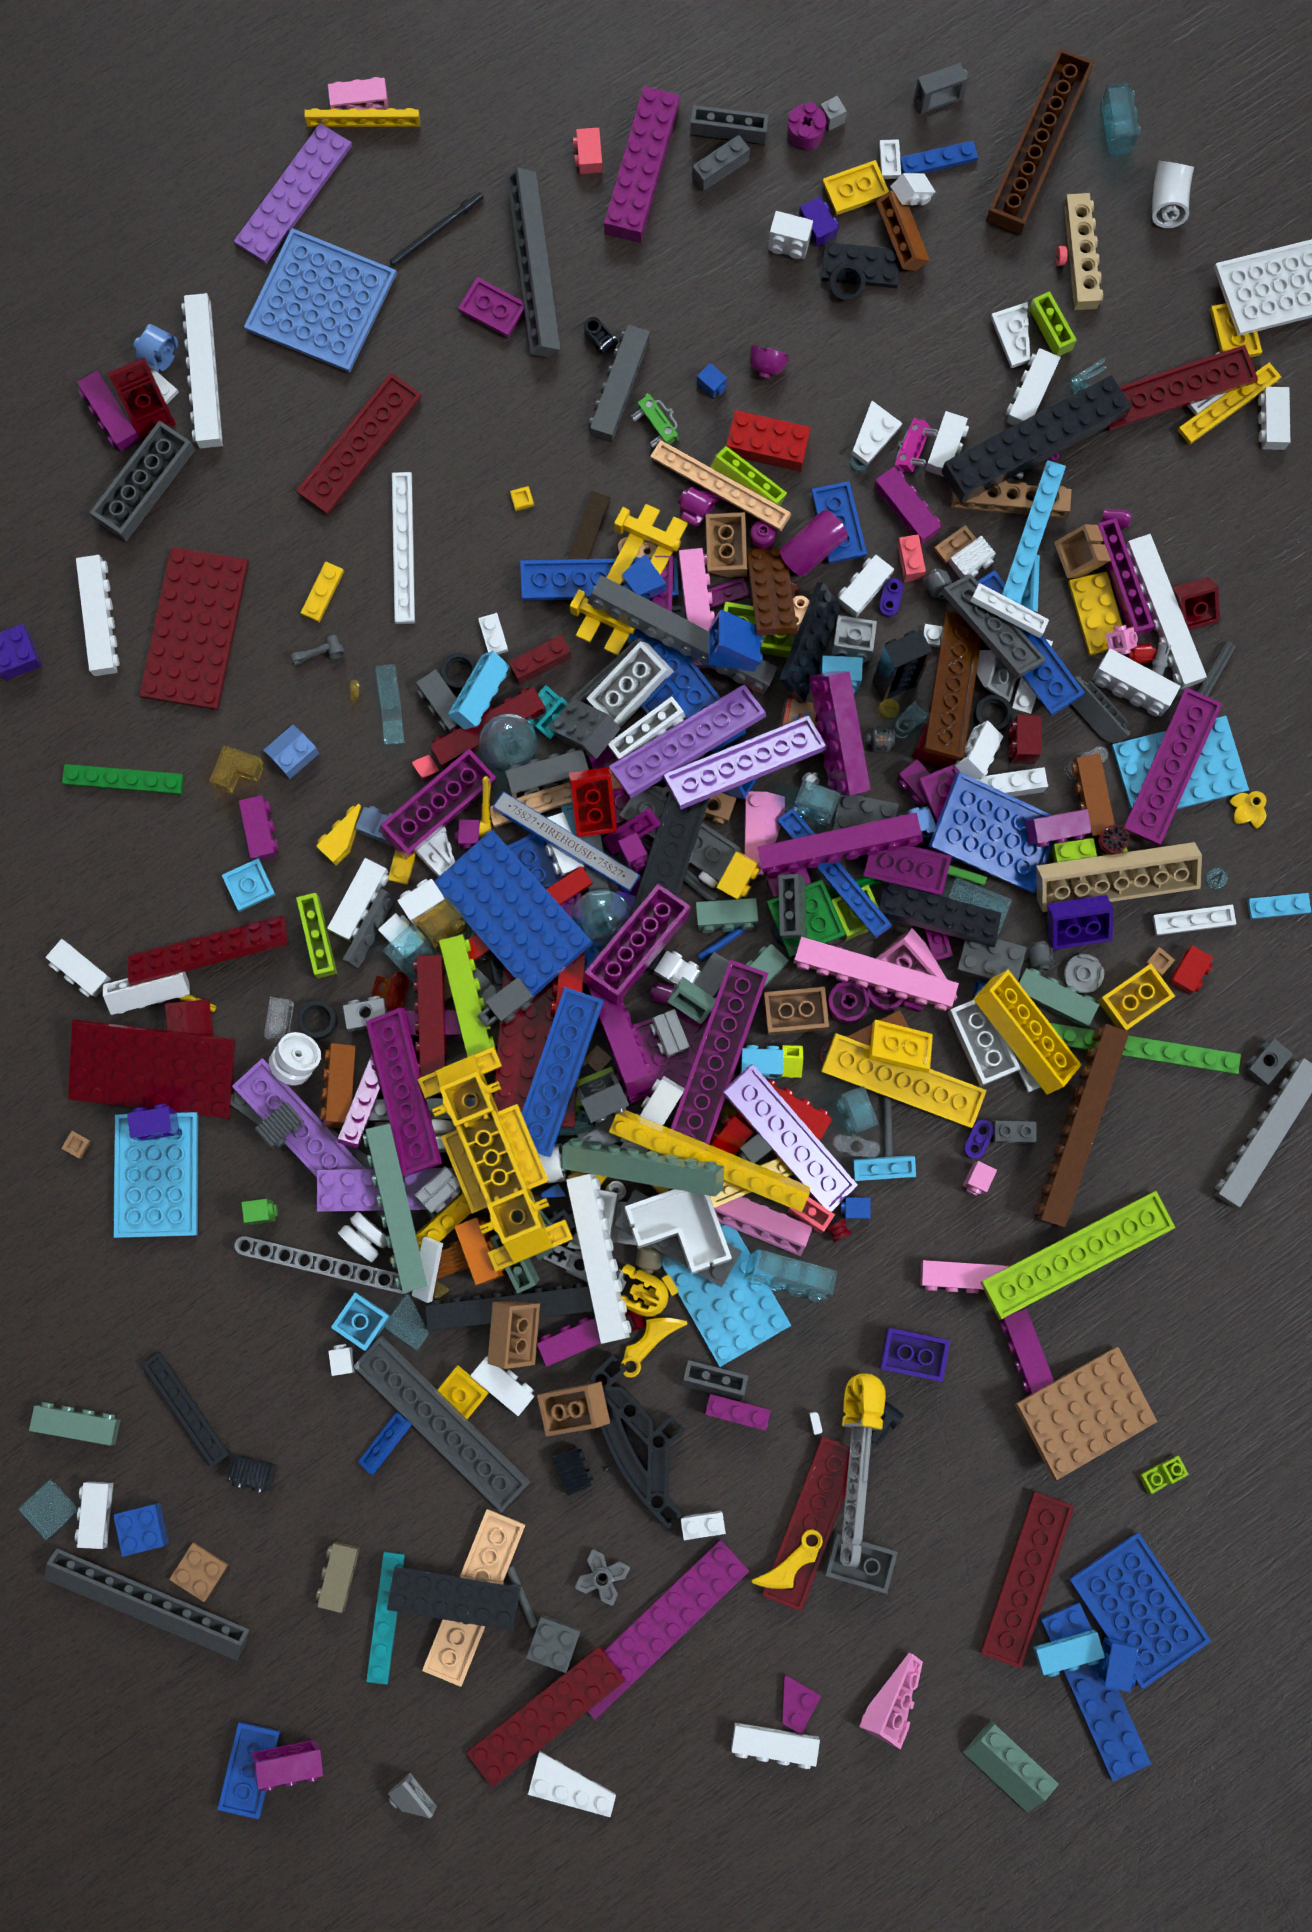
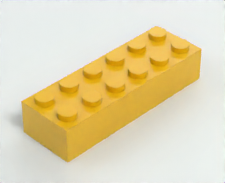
(1027, 1032)

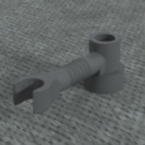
(333, 647)

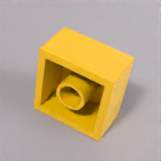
(738, 875)

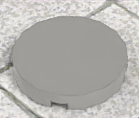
(1083, 973)

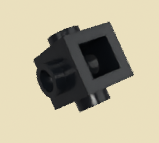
(558, 1216)

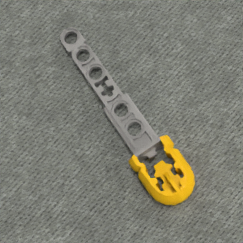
(653, 1298)
(863, 1408)

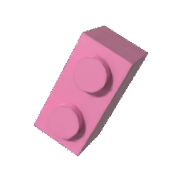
(979, 1178)

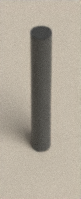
(887, 1110)
(522, 1599)

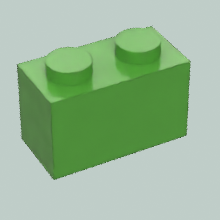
(259, 1211)

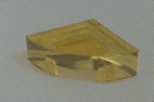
(440, 1290)

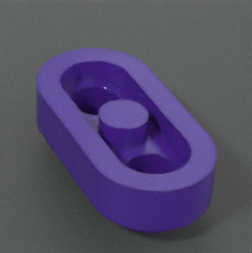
(892, 597)
(979, 1140)

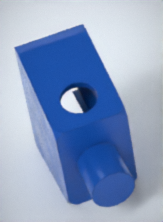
(644, 579)

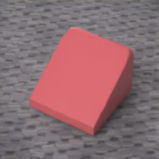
(425, 767)

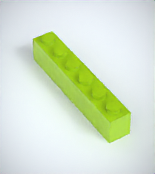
(465, 994)

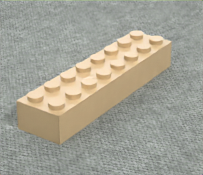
(1121, 875)

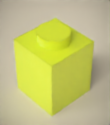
(792, 1061)

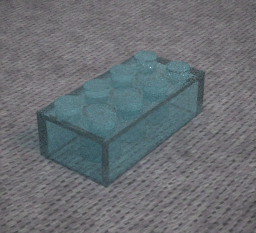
(790, 1275)

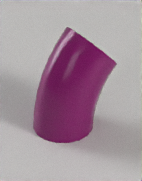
(813, 543)

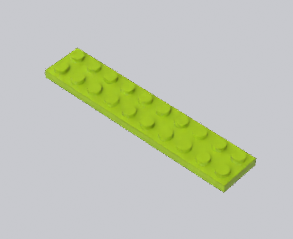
(1077, 1255)

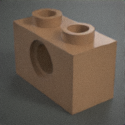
(725, 808)

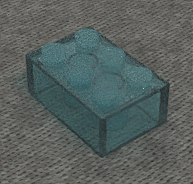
(1120, 119)

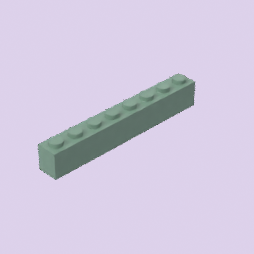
(643, 1167)
(396, 1208)

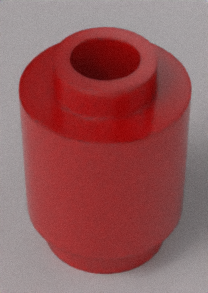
(1142, 653)

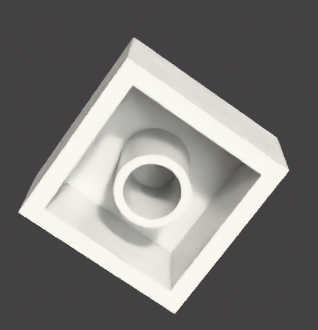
(790, 235)
(421, 900)

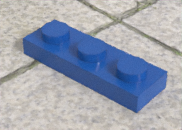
(384, 1443)

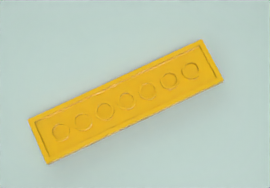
(927, 1091)

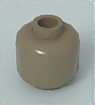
(648, 1259)

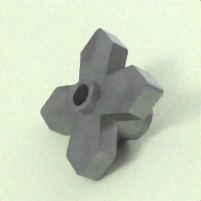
(591, 1580)

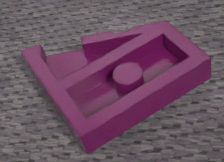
(797, 1704)

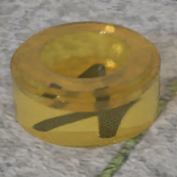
(354, 689)
(889, 709)

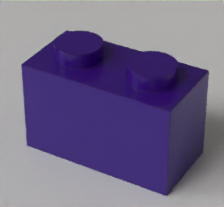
(824, 226)

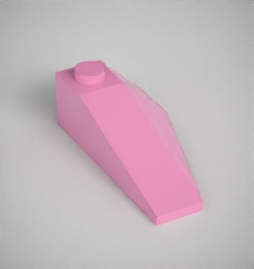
(761, 821)
(912, 953)
(889, 1710)

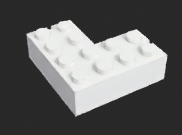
(681, 1215)

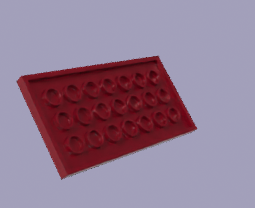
(194, 628)
(521, 1049)
(151, 1068)

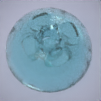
(499, 737)
(603, 909)

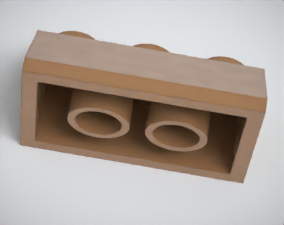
(726, 544)
(513, 1334)

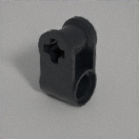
(600, 338)

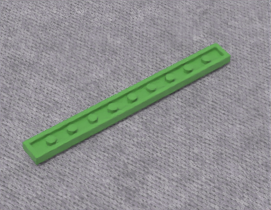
(1158, 1051)

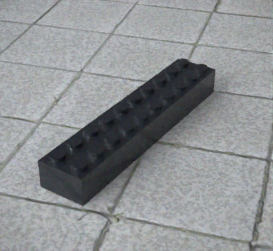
(1036, 439)

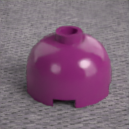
(767, 361)

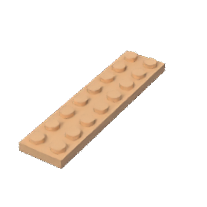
(487, 1559)

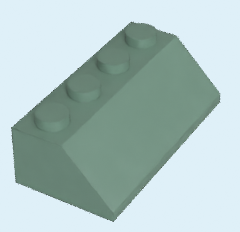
(1010, 1767)

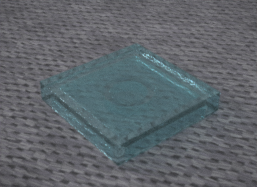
(48, 1509)

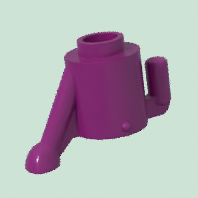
(696, 505)

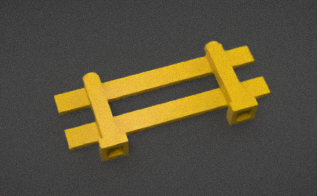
(640, 530)

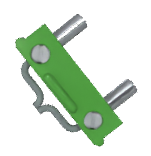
(658, 420)

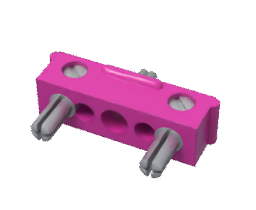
(912, 445)

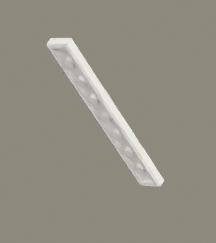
(403, 548)

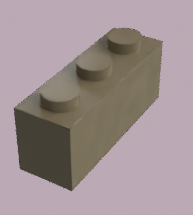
(337, 1577)

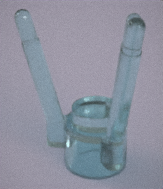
(1081, 380)

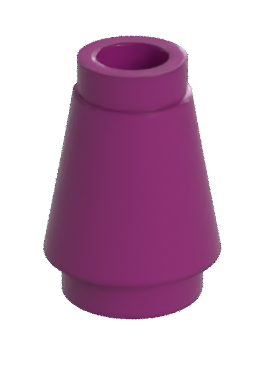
(1123, 517)

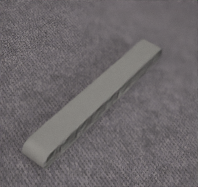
(315, 1261)

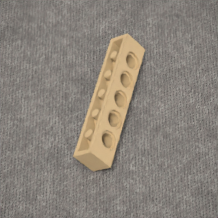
(1082, 297)

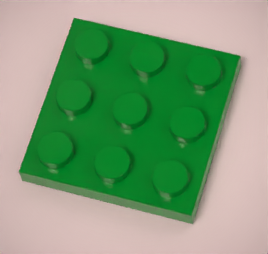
(821, 917)

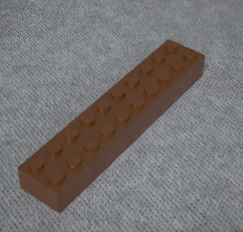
(1039, 141)
(1081, 1125)

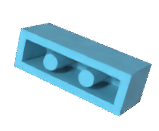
(1069, 1653)

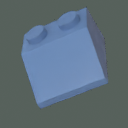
(291, 751)

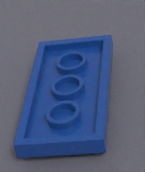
(840, 501)
(239, 1788)

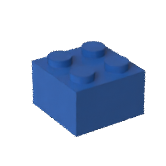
(141, 1529)
(1118, 1665)

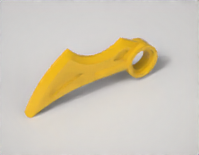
(485, 823)
(655, 1331)
(784, 1574)

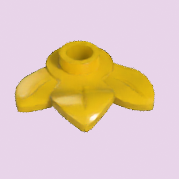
(1247, 810)

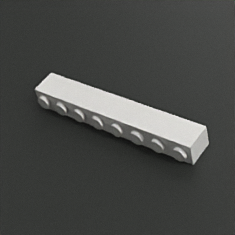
(202, 371)
(1165, 612)
(598, 1258)

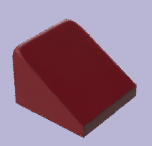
(636, 1321)

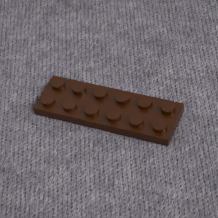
(771, 592)

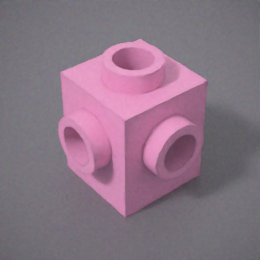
(1122, 639)

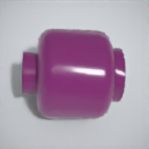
(762, 535)

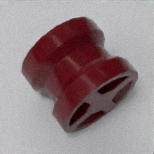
(839, 1230)

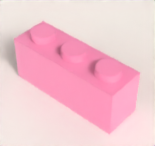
(359, 94)

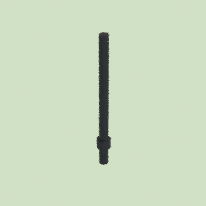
(465, 207)

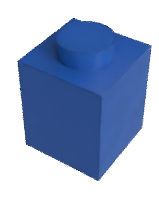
(712, 381)
(855, 1208)

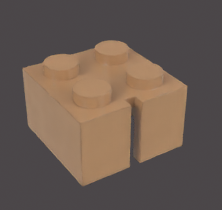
(1082, 551)

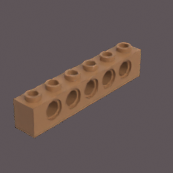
(1019, 505)

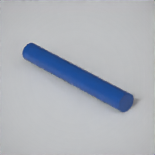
(720, 943)

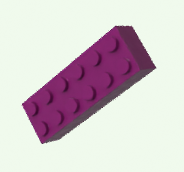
(840, 731)
(436, 804)
(637, 944)
(624, 1045)

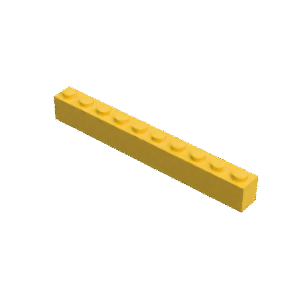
(736, 1170)

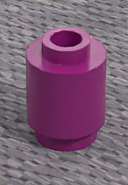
(661, 993)

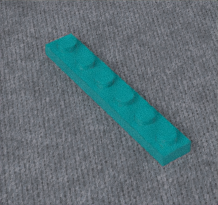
(384, 1623)

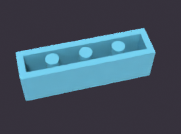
(479, 690)

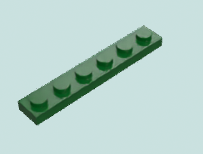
(123, 779)

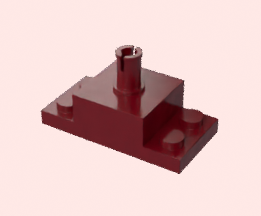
(141, 397)

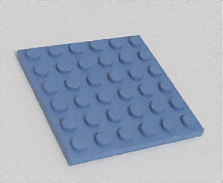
(320, 300)

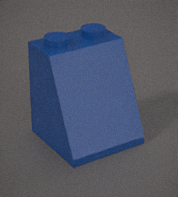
(734, 643)

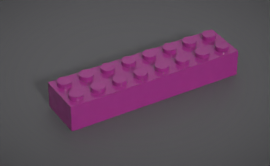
(642, 164)

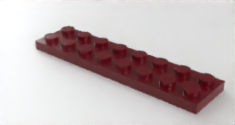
(1187, 385)
(359, 443)
(207, 950)
(816, 1510)
(1027, 1579)
(546, 1716)

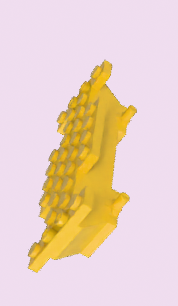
(494, 1159)

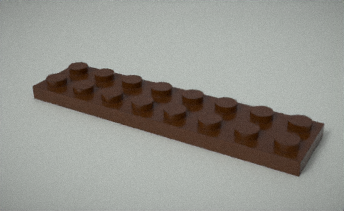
(952, 688)

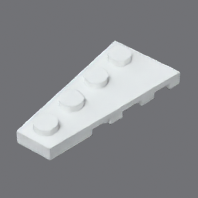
(568, 1787)

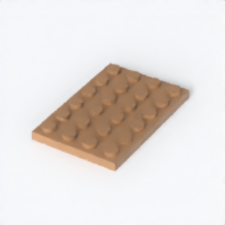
(1085, 1413)

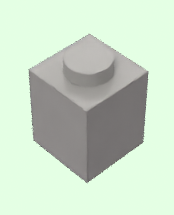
(834, 113)

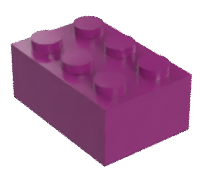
(286, 1765)

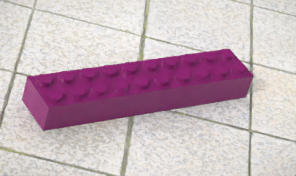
(719, 1051)

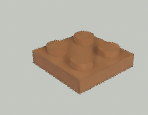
(199, 1572)

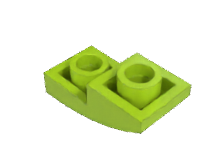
(1163, 1474)

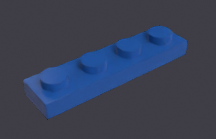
(939, 158)

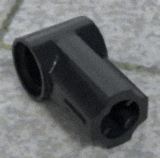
(891, 1419)

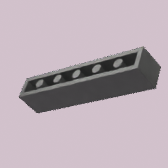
(619, 384)

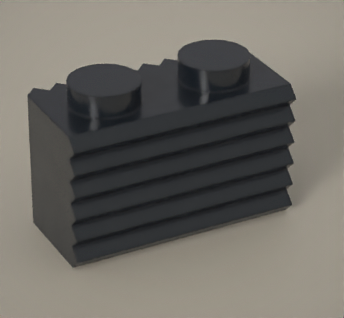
(572, 1470)
(251, 1473)

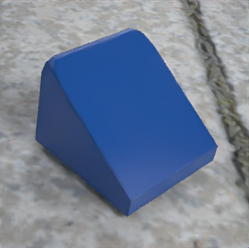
(553, 1192)

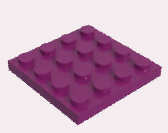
(676, 1067)

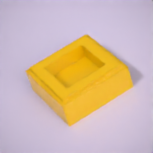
(521, 498)
(671, 1287)

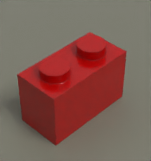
(1191, 970)
(733, 1135)

